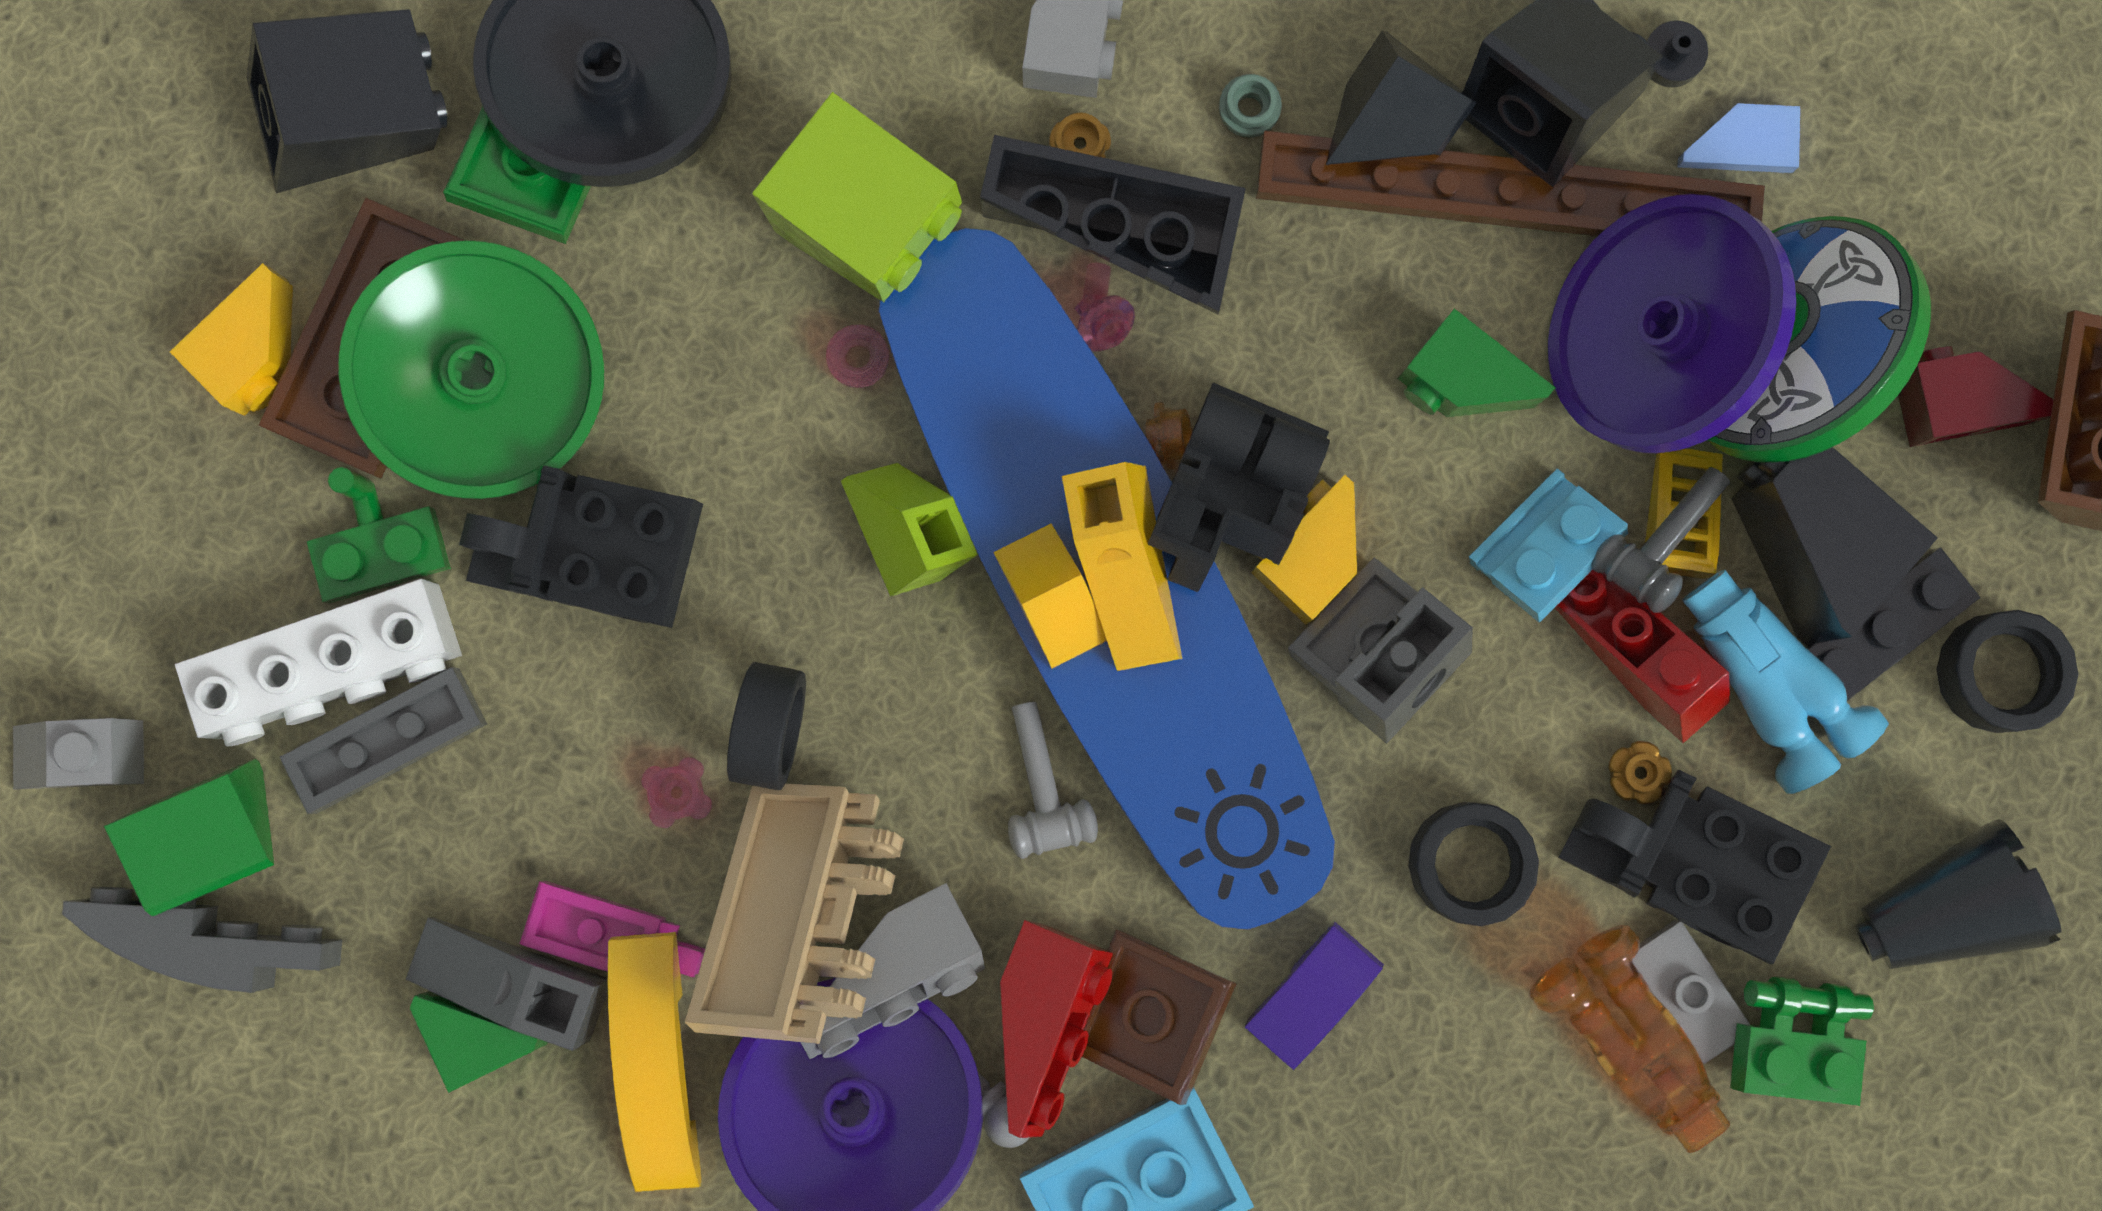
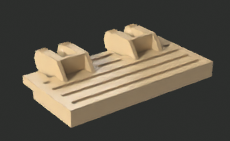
(781, 897)

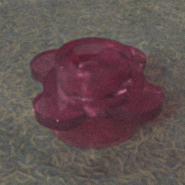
(659, 785)

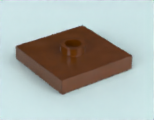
(1156, 1017)

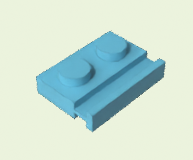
(1547, 545)

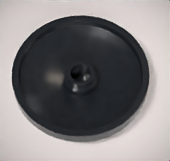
(603, 84)

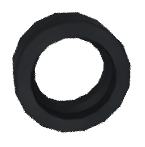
(2055, 662)
(766, 726)
(1522, 871)

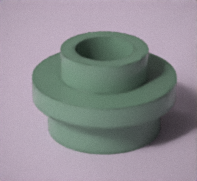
(1250, 87)

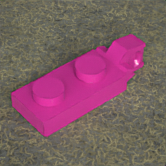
(581, 924)

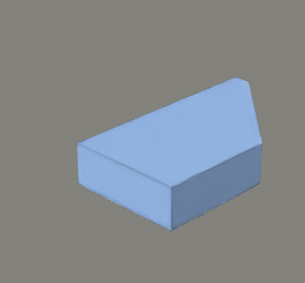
(1749, 140)

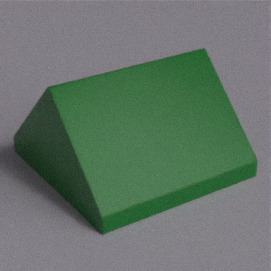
(196, 838)

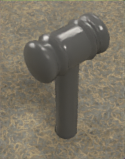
(1641, 570)

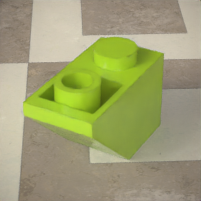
(908, 527)

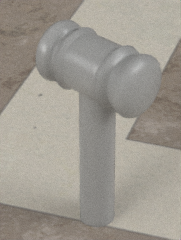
(1051, 824)

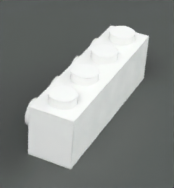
(319, 661)

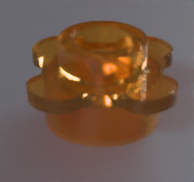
(1168, 433)

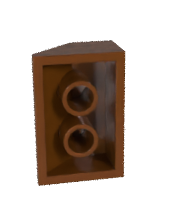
(2073, 451)

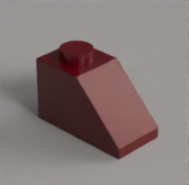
(1966, 397)

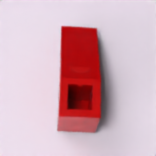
(1648, 655)
(1044, 1011)

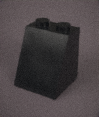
(1556, 82)
(342, 94)
(1827, 541)

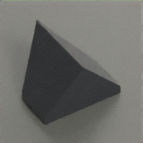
(1396, 107)

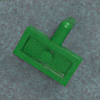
(377, 550)

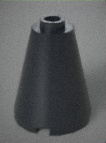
(1962, 905)

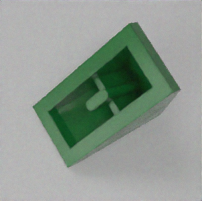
(466, 1042)

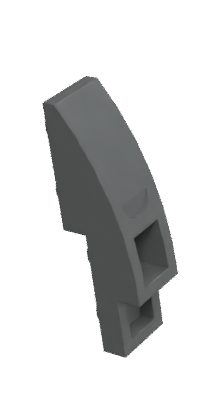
(189, 947)

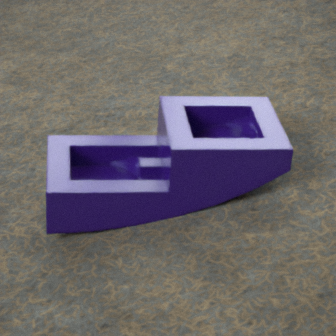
(1314, 995)

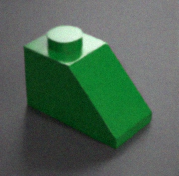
(1470, 374)

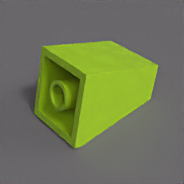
(858, 199)

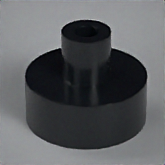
(1682, 50)

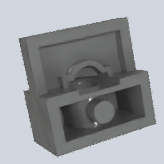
(1383, 648)

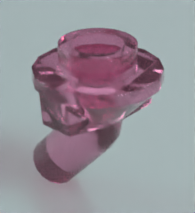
(1104, 318)

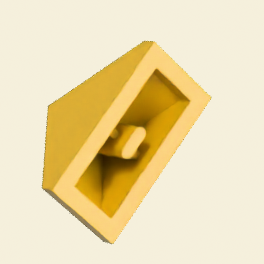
(1052, 595)

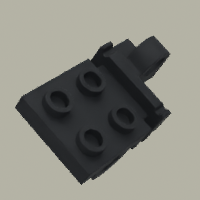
(1238, 484)
(590, 547)
(1708, 863)

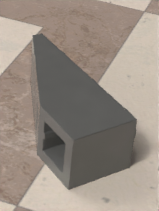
(509, 984)

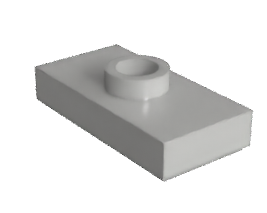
(1689, 989)

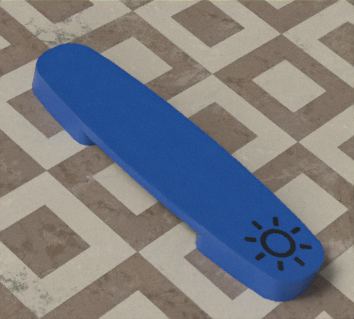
(1182, 744)

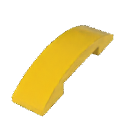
(650, 1063)

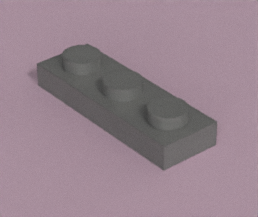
(383, 740)

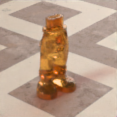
(1660, 1067)

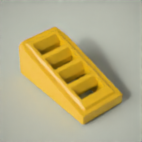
(1707, 536)

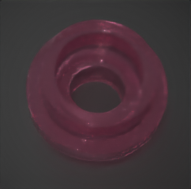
(852, 337)

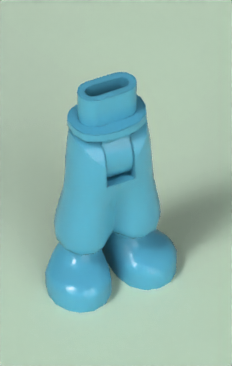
(1781, 684)

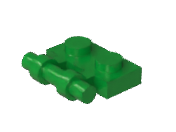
(1795, 1062)

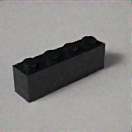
(1132, 215)

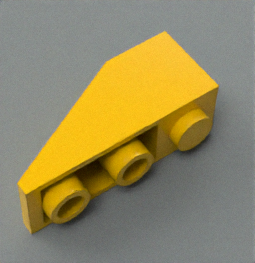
(1127, 577)

